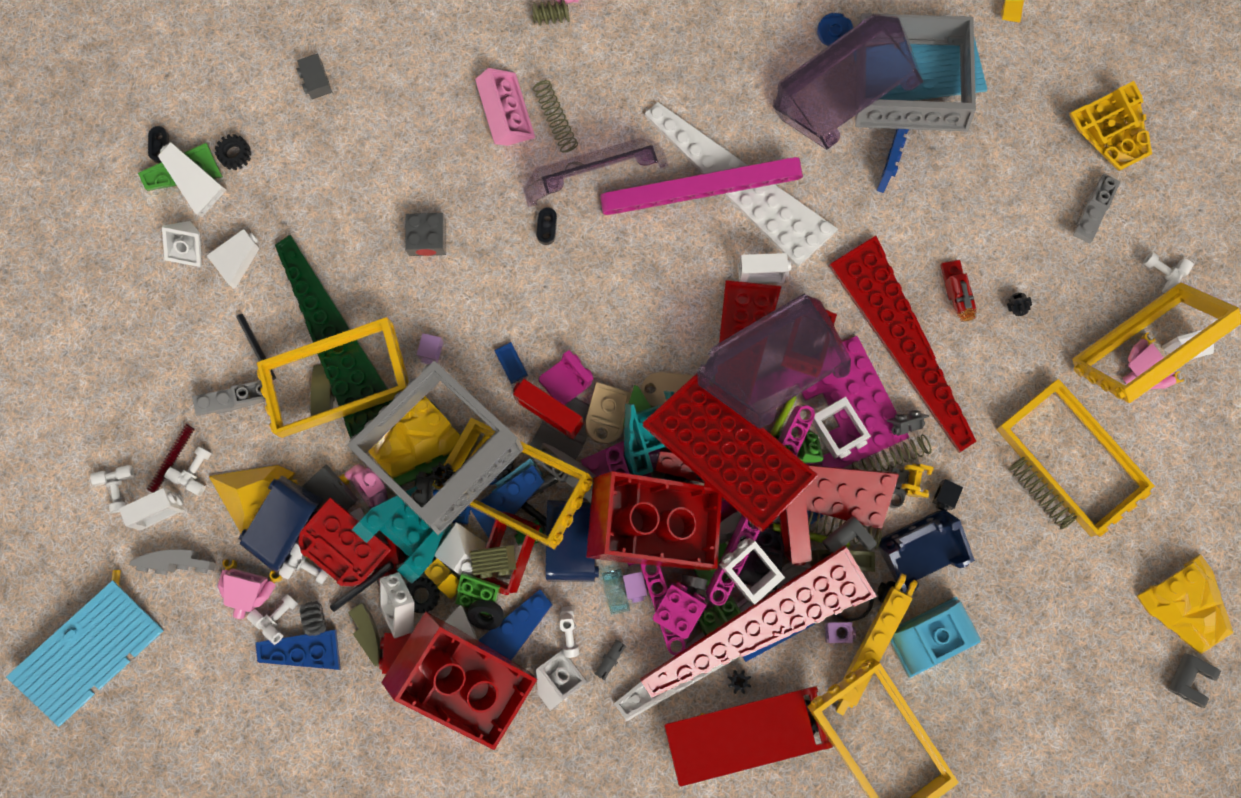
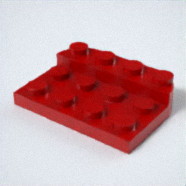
(338, 549)

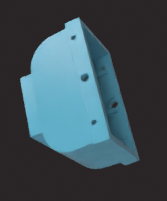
(934, 637)

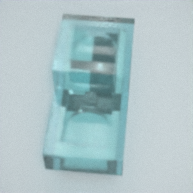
(615, 591)

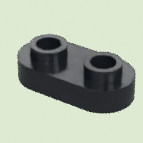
(156, 144)
(546, 227)

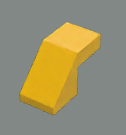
(1012, 10)

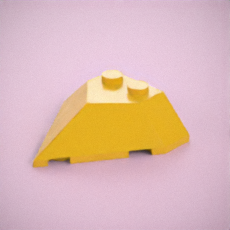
(246, 491)

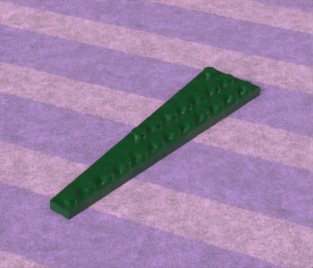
(345, 366)

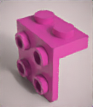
(566, 378)
(680, 610)

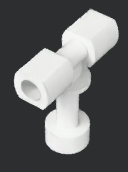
(1173, 274)
(187, 477)
(112, 480)
(298, 561)
(268, 623)
(567, 625)

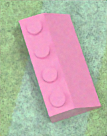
(504, 107)

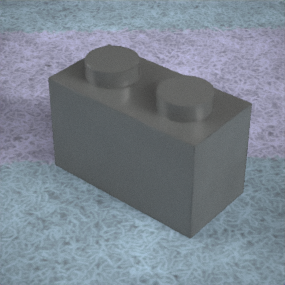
(314, 76)

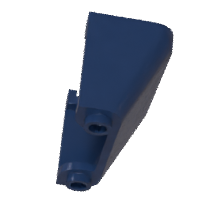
(279, 522)
(926, 547)
(569, 558)

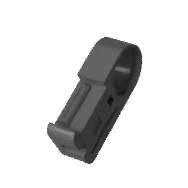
(898, 490)

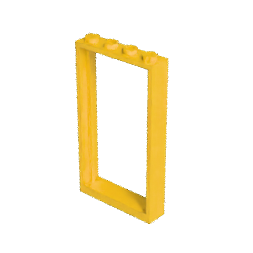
(1228, 319)
(268, 389)
(1102, 436)
(574, 502)
(936, 787)

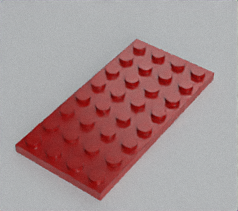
(730, 453)

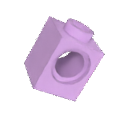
(429, 348)
(635, 587)
(831, 636)

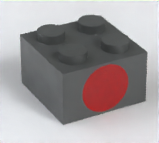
(425, 234)

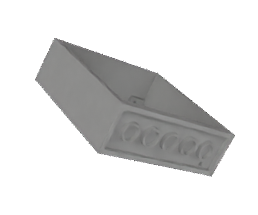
(930, 114)
(469, 478)

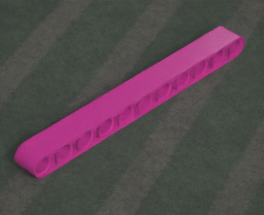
(701, 186)
(752, 532)
(657, 577)

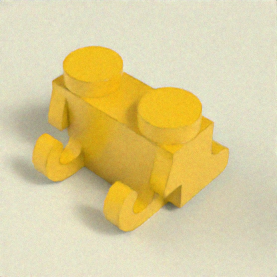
(913, 487)

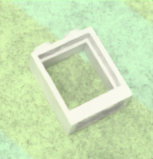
(764, 268)
(826, 437)
(152, 509)
(764, 585)
(396, 603)

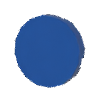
(833, 27)

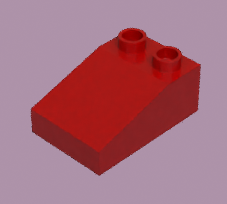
(653, 522)
(458, 681)

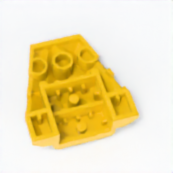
(1116, 126)
(415, 440)
(1190, 605)

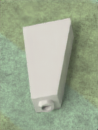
(194, 183)

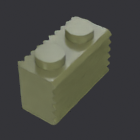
(493, 560)

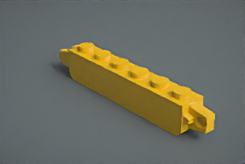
(878, 637)

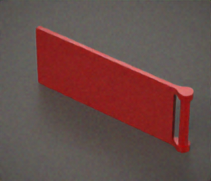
(743, 737)

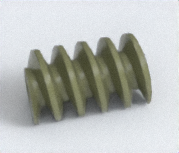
(550, 12)

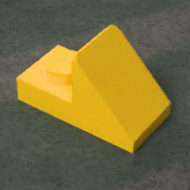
(443, 578)

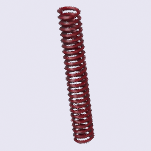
(176, 449)

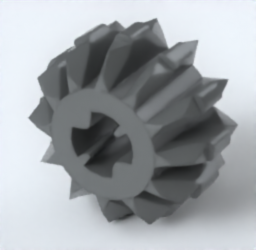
(312, 618)

